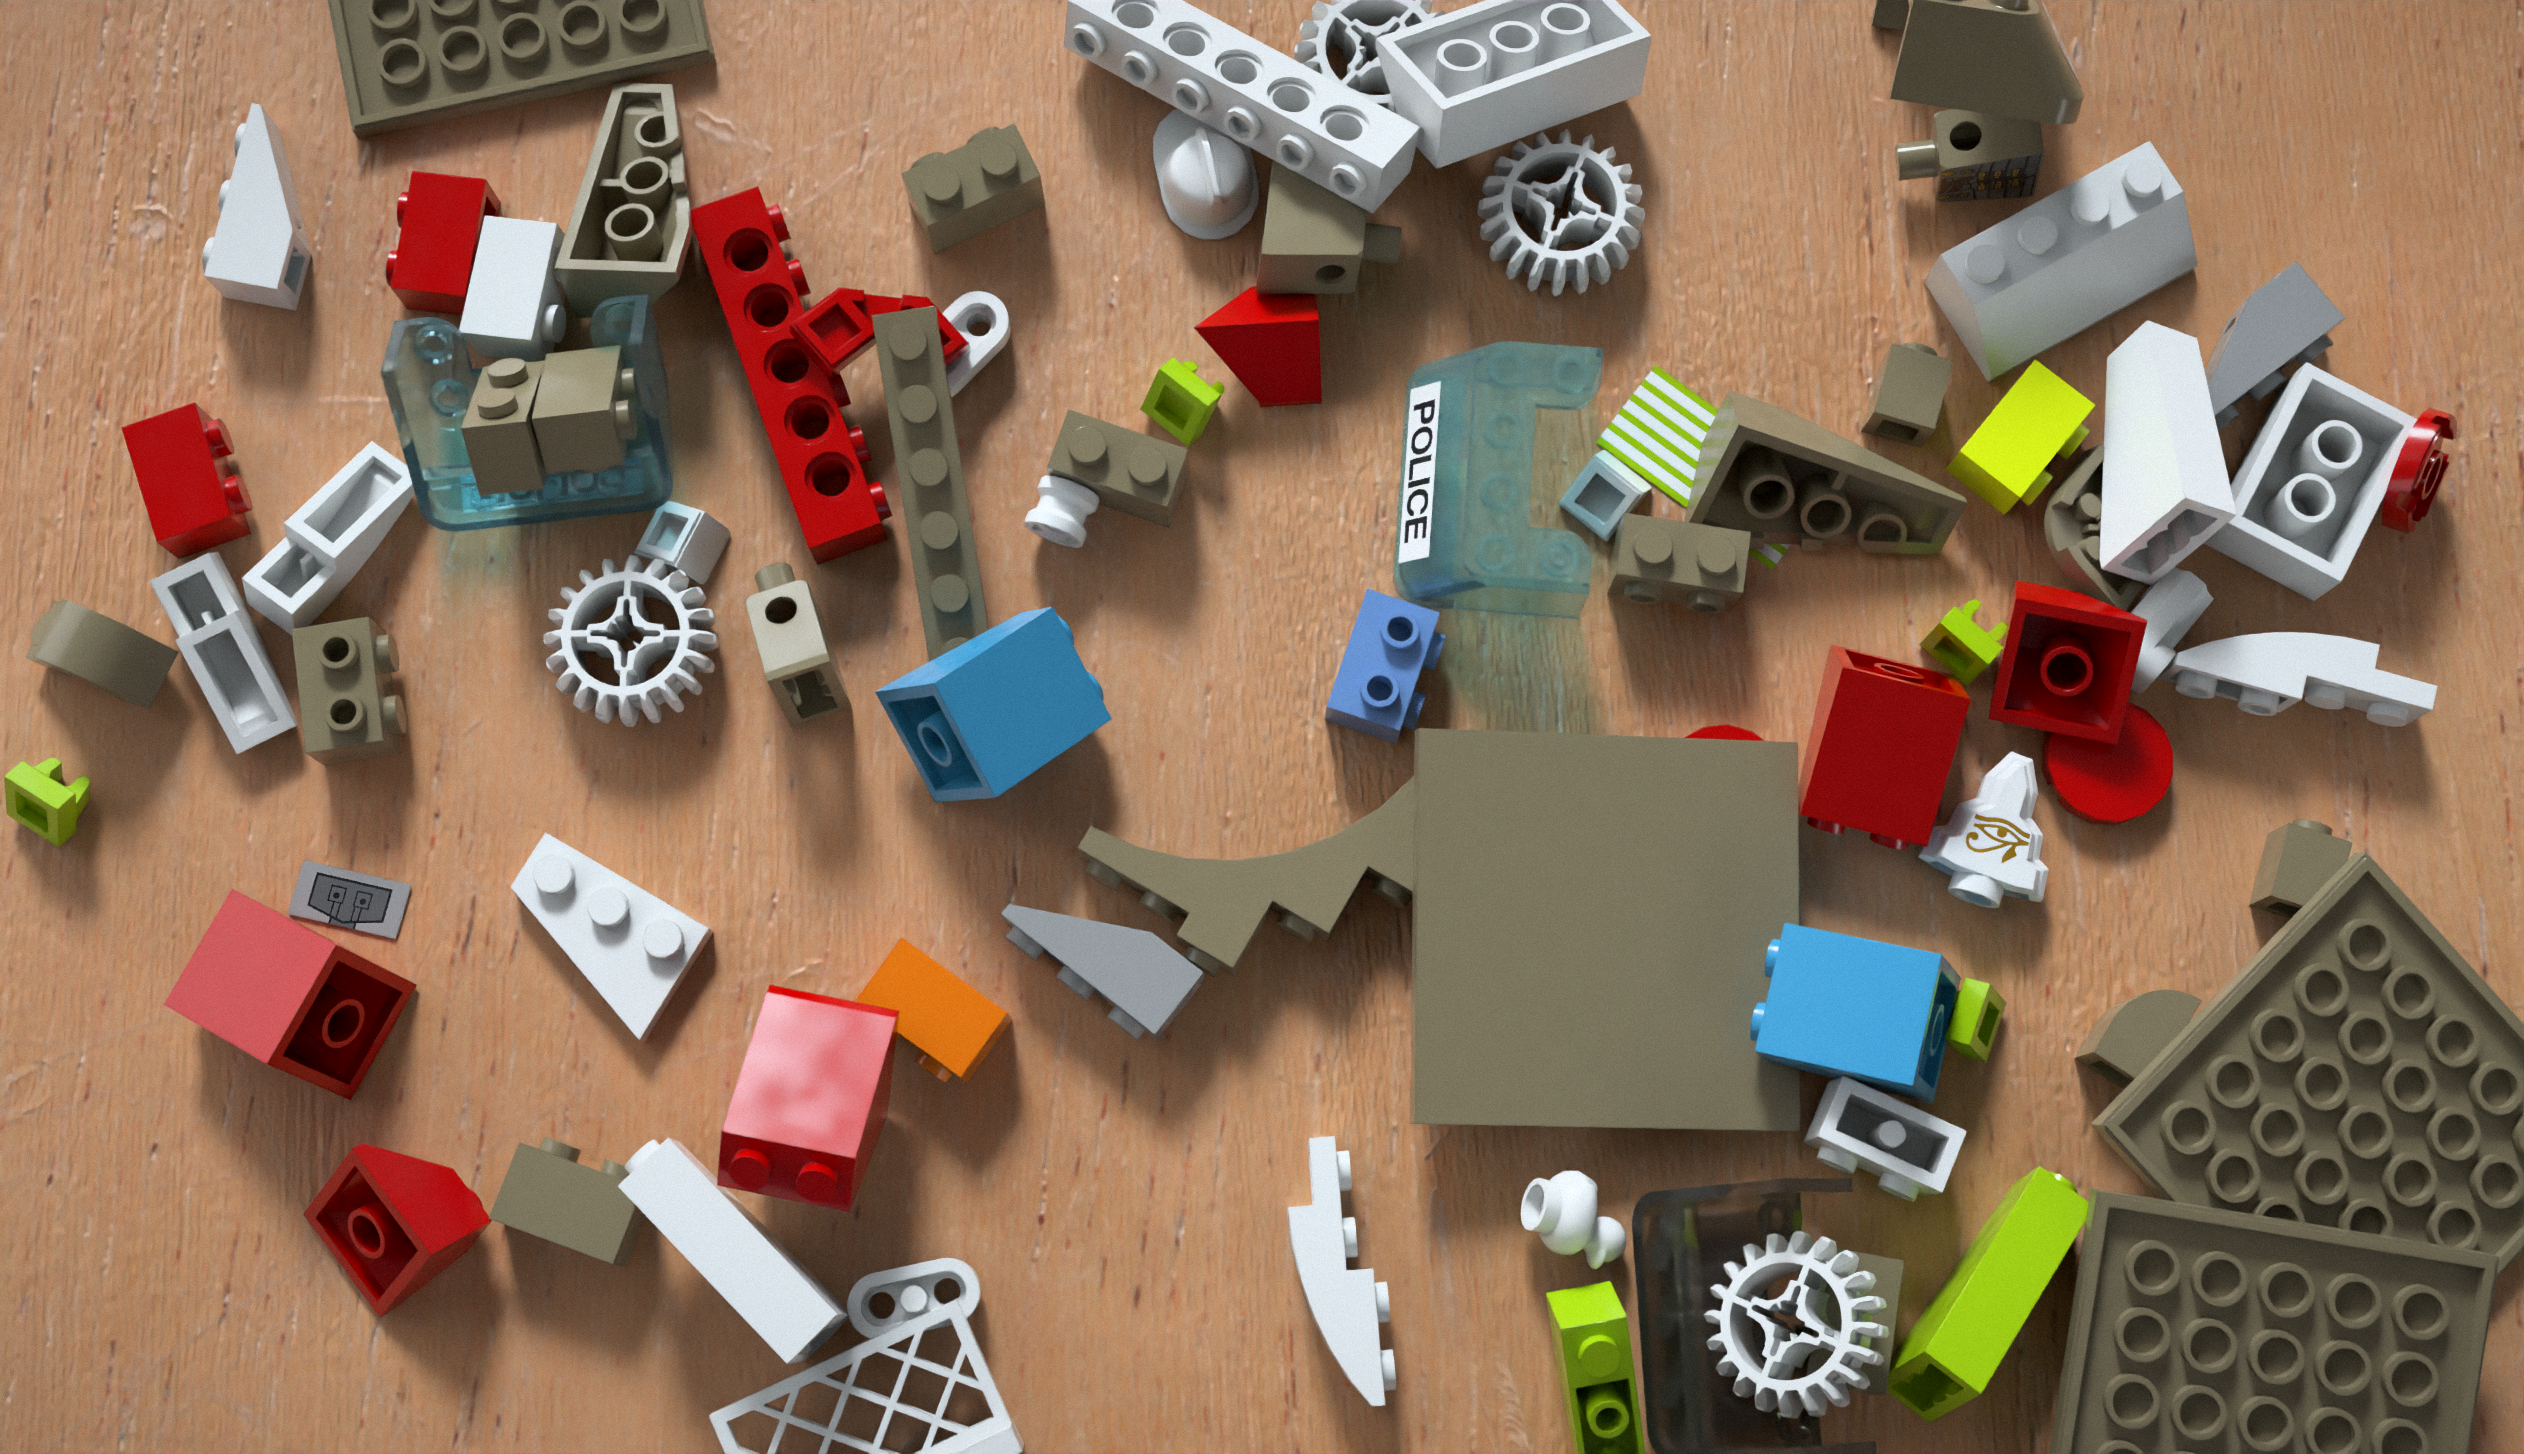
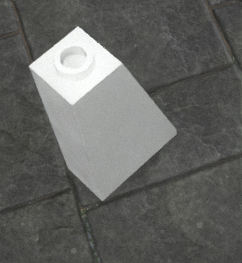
(2161, 456)
(733, 1250)

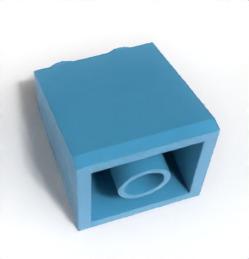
(995, 707)
(1856, 1010)

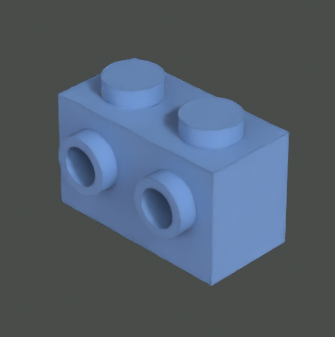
(1383, 667)

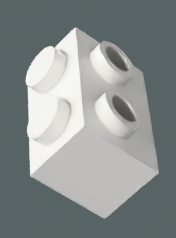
(514, 290)
(1884, 1137)

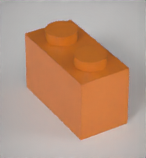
(936, 1012)

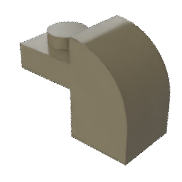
(101, 652)
(2135, 1033)

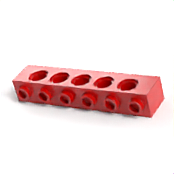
(727, 235)

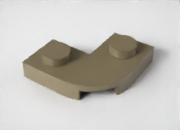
(2074, 530)

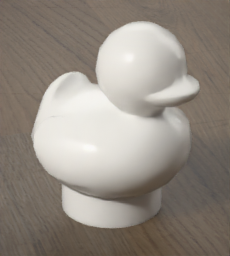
(1566, 1218)

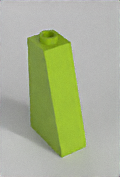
(1987, 1296)

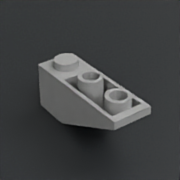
(2265, 334)
(1120, 964)

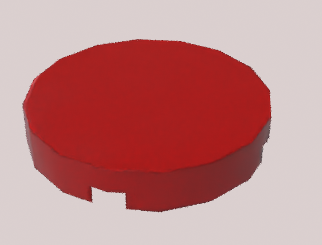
(2418, 471)
(2110, 780)

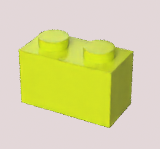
(2021, 437)

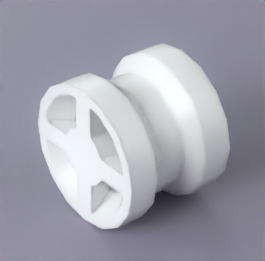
(1061, 511)

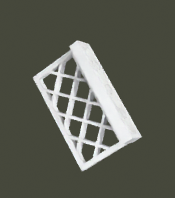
(991, 1436)

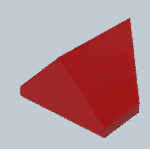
(1270, 345)

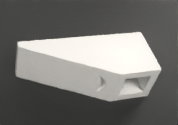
(261, 235)

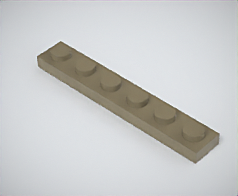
(931, 478)

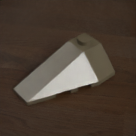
(632, 204)
(1812, 487)

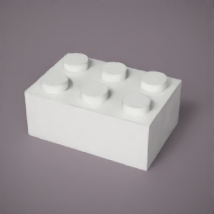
(2312, 481)

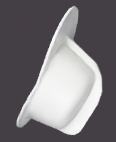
(1204, 177)

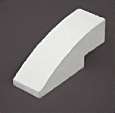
(329, 539)
(225, 651)

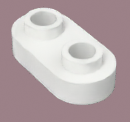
(962, 314)
(913, 1292)

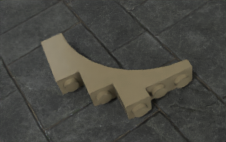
(1232, 898)

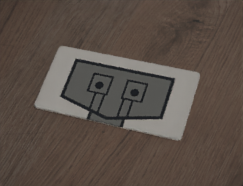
(349, 899)

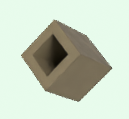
(1907, 394)
(2296, 865)

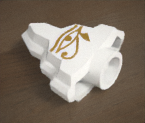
(1992, 840)

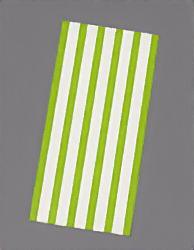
(1662, 439)

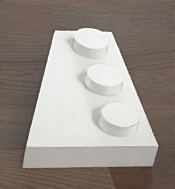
(612, 931)

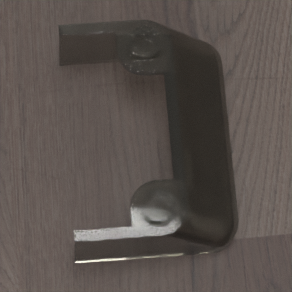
(1678, 1256)

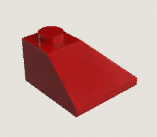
(2066, 663)
(395, 1222)

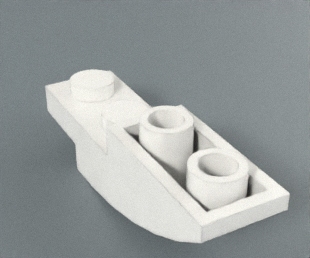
(2280, 667)
(1341, 1300)

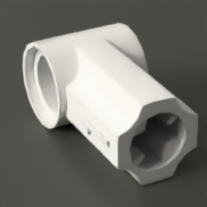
(2170, 611)

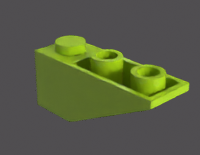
(1596, 1369)

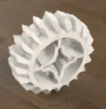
(1347, 27)
(1578, 165)
(604, 638)
(1783, 1346)

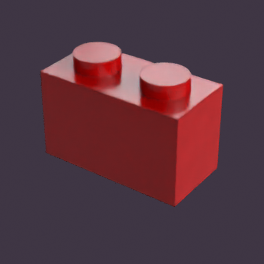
(438, 240)
(188, 480)

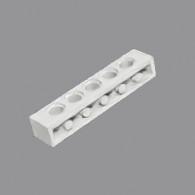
(1248, 93)

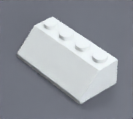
(1510, 70)
(2066, 262)

